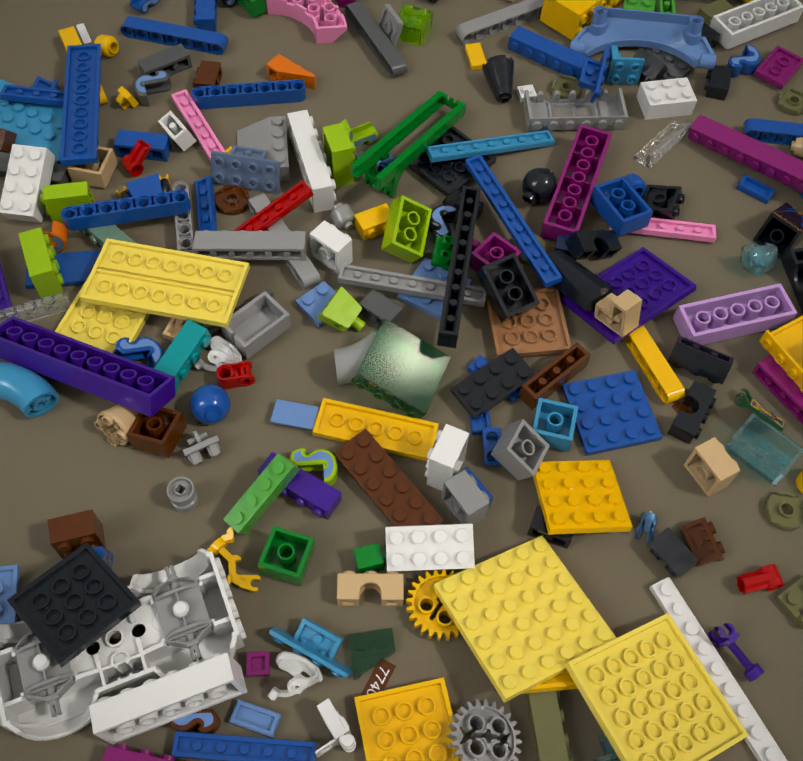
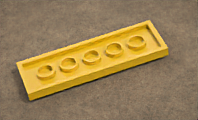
(392, 431)

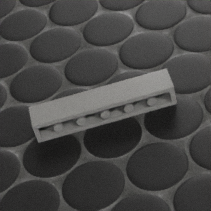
(251, 244)

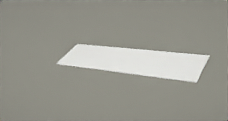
(83, 33)

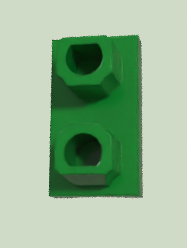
(442, 252)

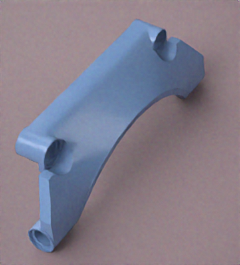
(658, 30)

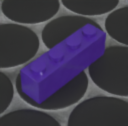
(309, 492)

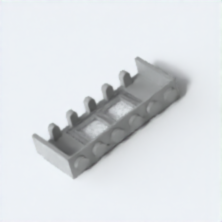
(569, 113)

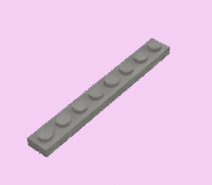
(406, 284)

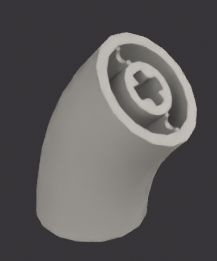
(350, 358)

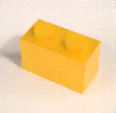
(371, 221)

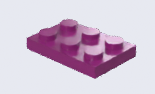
(779, 67)

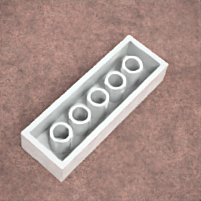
(754, 20)
(311, 160)
(167, 698)

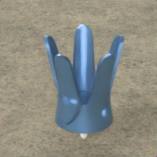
(648, 522)

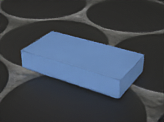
(255, 718)

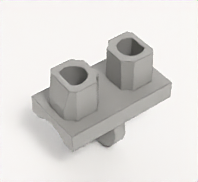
(210, 444)

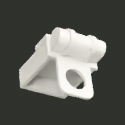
(338, 728)

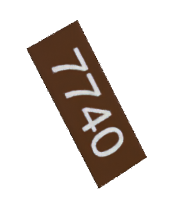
(379, 678)

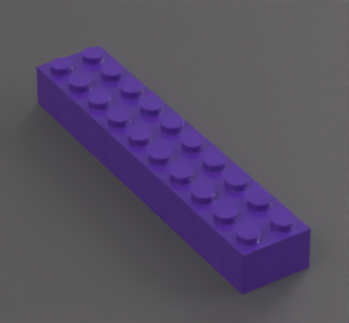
(85, 367)

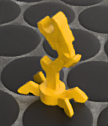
(243, 581)

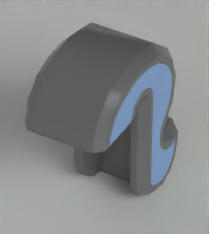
(151, 84)

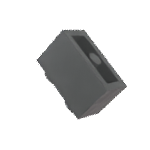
(377, 307)

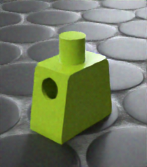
(342, 312)

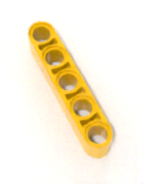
(655, 366)

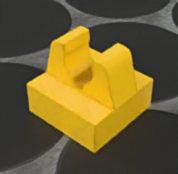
(125, 99)

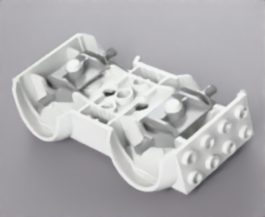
(184, 620)

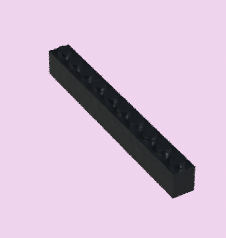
(458, 268)

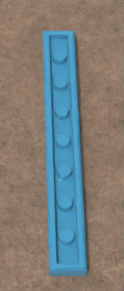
(489, 146)

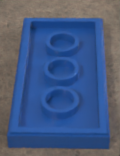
(74, 267)

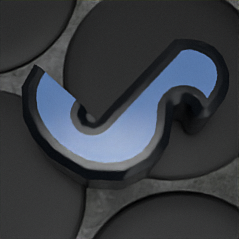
(440, 217)

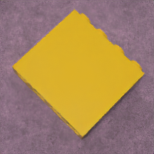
(787, 348)

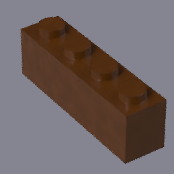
(554, 375)

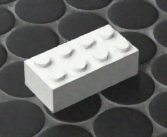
(26, 175)
(429, 547)

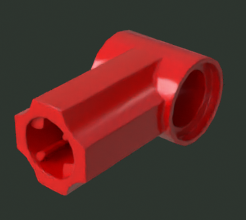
(133, 161)
(764, 578)

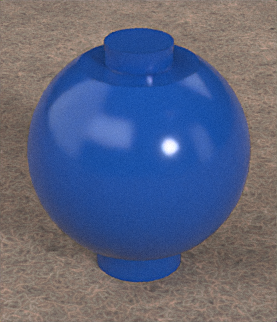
(210, 404)

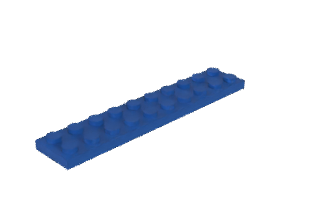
(81, 105)

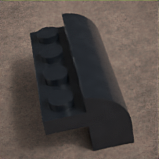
(579, 282)

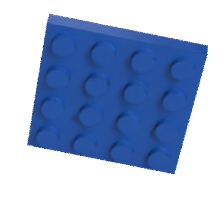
(612, 412)

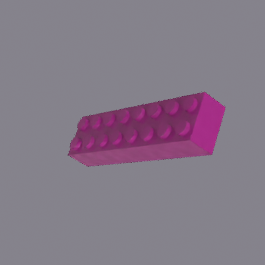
(576, 183)

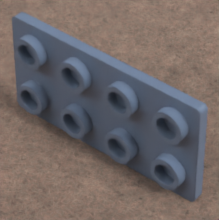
(246, 168)

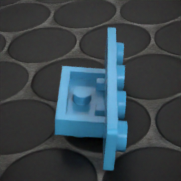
(315, 643)

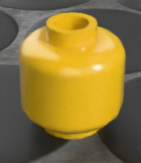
(109, 45)

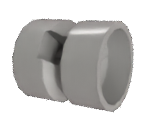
(182, 494)

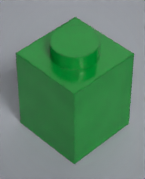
(369, 558)

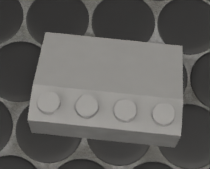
(269, 135)

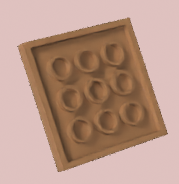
(534, 332)

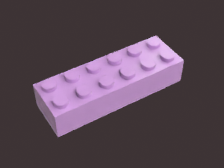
(735, 314)

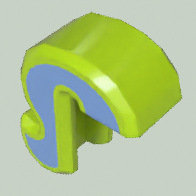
(361, 133)
(317, 461)

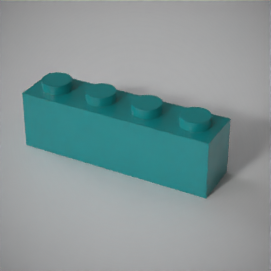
(184, 351)

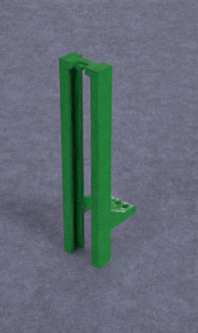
(390, 176)

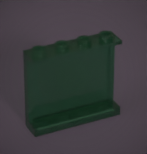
(401, 370)

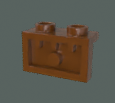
(702, 541)

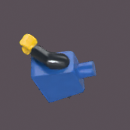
(145, 186)

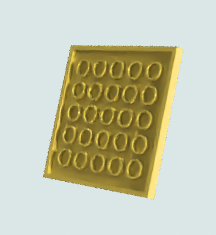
(522, 616)
(655, 696)

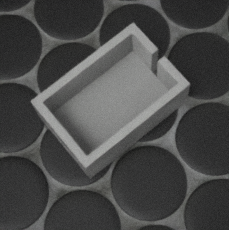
(257, 324)

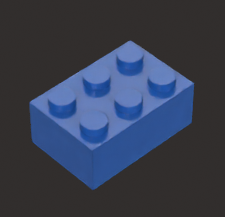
(621, 206)

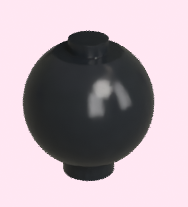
(538, 185)

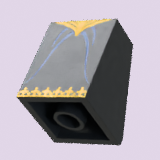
(782, 229)

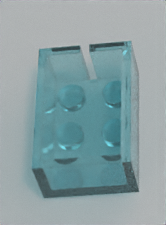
(764, 449)

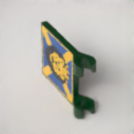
(760, 410)

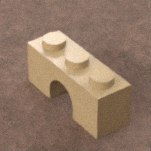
(388, 585)

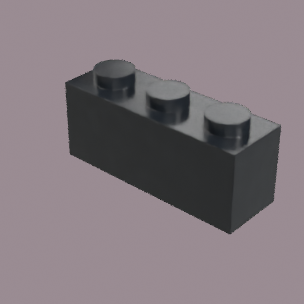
(700, 360)

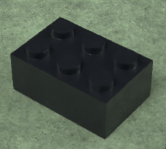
(508, 287)

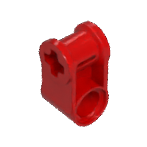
(236, 375)

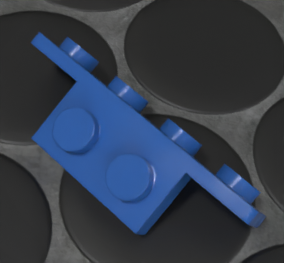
(592, 74)

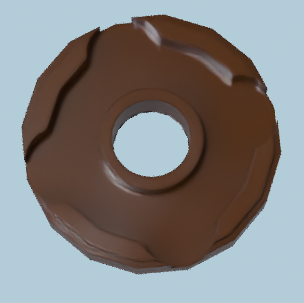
(235, 207)

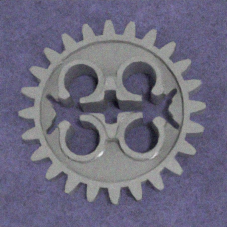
(483, 717)

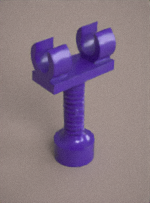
(752, 671)

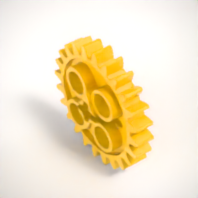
(423, 594)

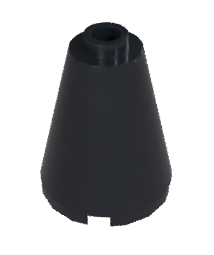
(499, 75)

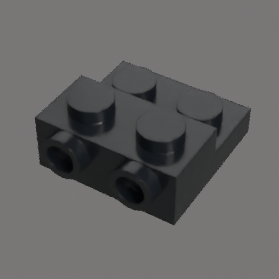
(664, 200)

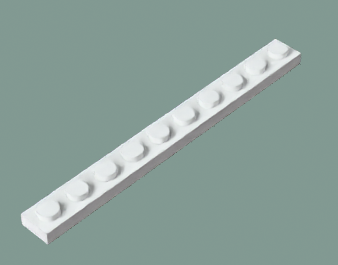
(759, 738)

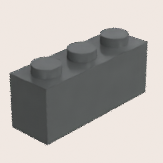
(170, 60)

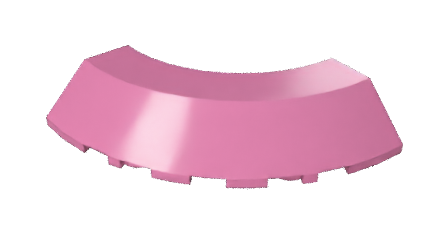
(318, 15)

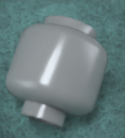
(342, 216)

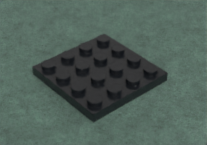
(449, 173)
(74, 604)

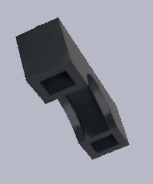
(794, 269)

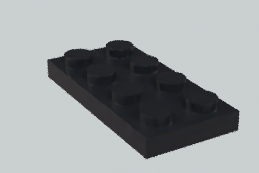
(492, 383)

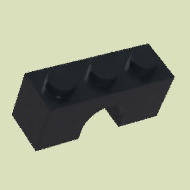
(584, 243)
(686, 425)

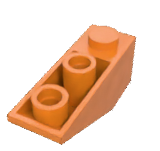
(282, 68)

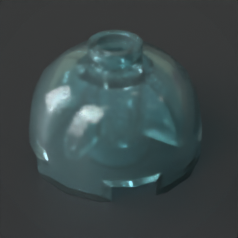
(758, 258)

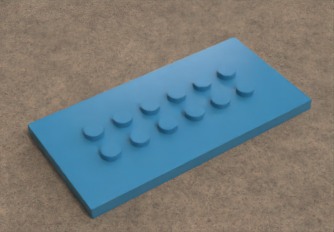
(33, 123)

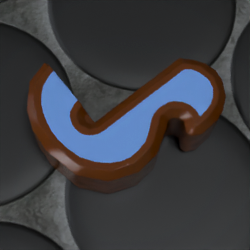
(205, 720)

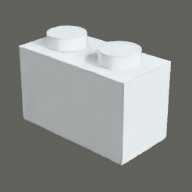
(177, 130)

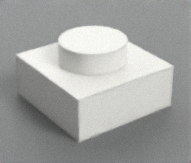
(521, 90)

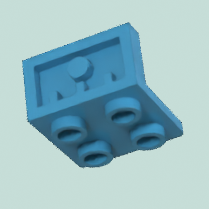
(623, 69)

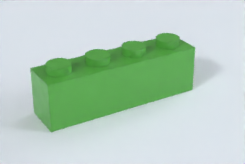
(261, 494)

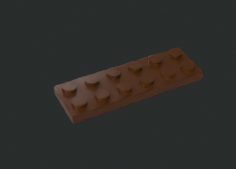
(385, 482)

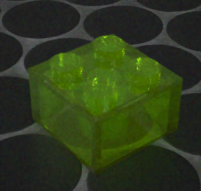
(416, 24)

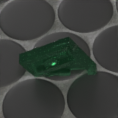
(369, 649)

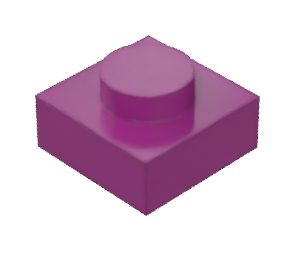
(258, 664)

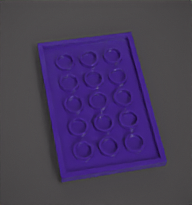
(649, 279)

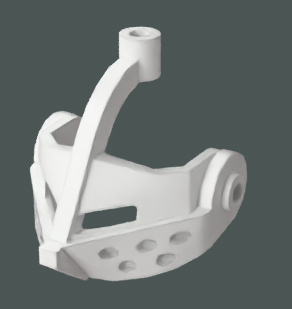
(222, 353)
(295, 665)

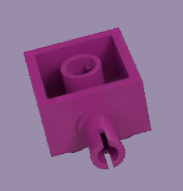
(491, 250)

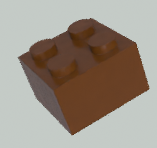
(157, 433)
(74, 530)

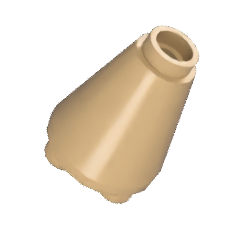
(116, 423)

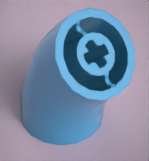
(26, 390)

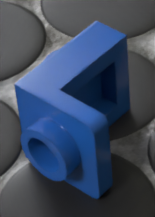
(45, 84)

